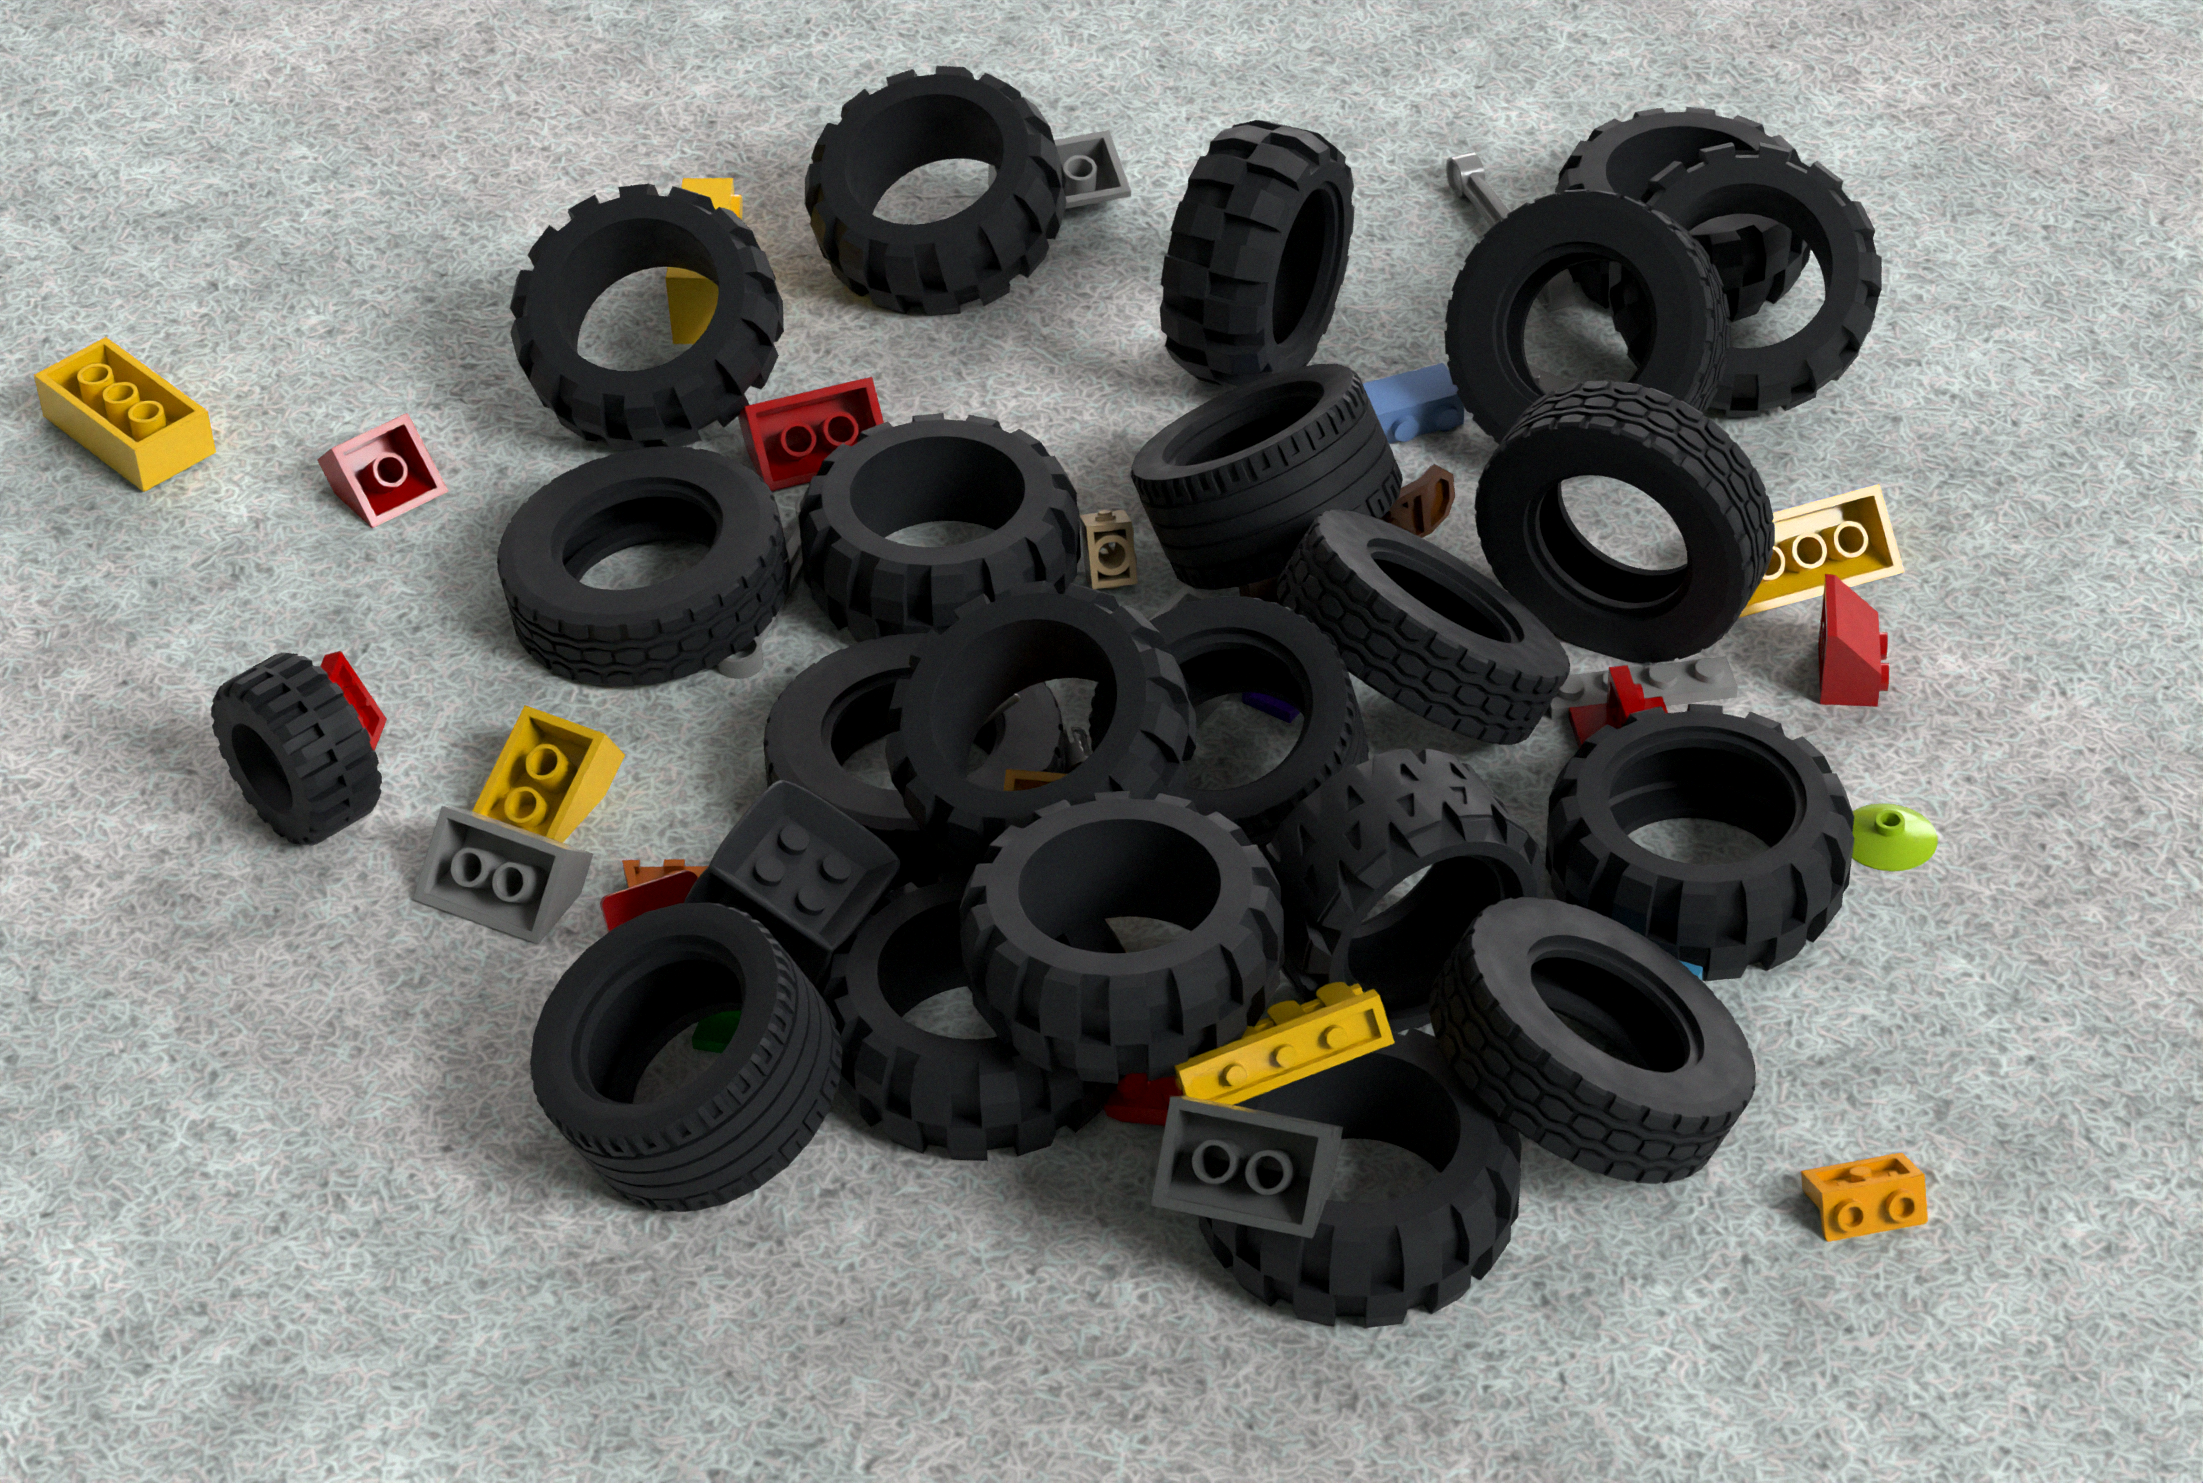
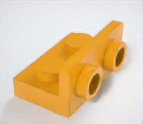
(1867, 1196)

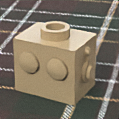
(1117, 563)

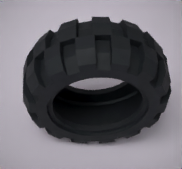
(1256, 253)
(1717, 771)

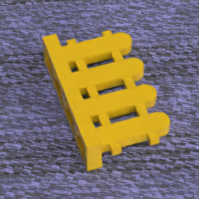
(1290, 1045)

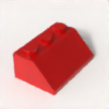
(797, 432)

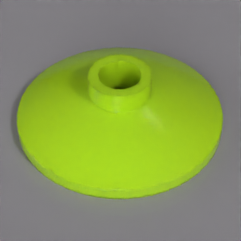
(1892, 837)

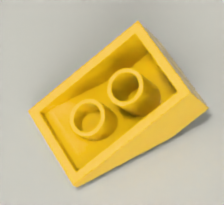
(549, 775)

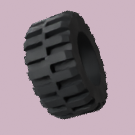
(296, 748)

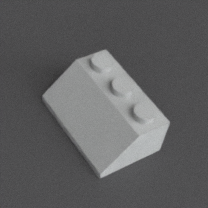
(1090, 169)
(500, 874)

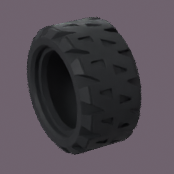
(1362, 840)

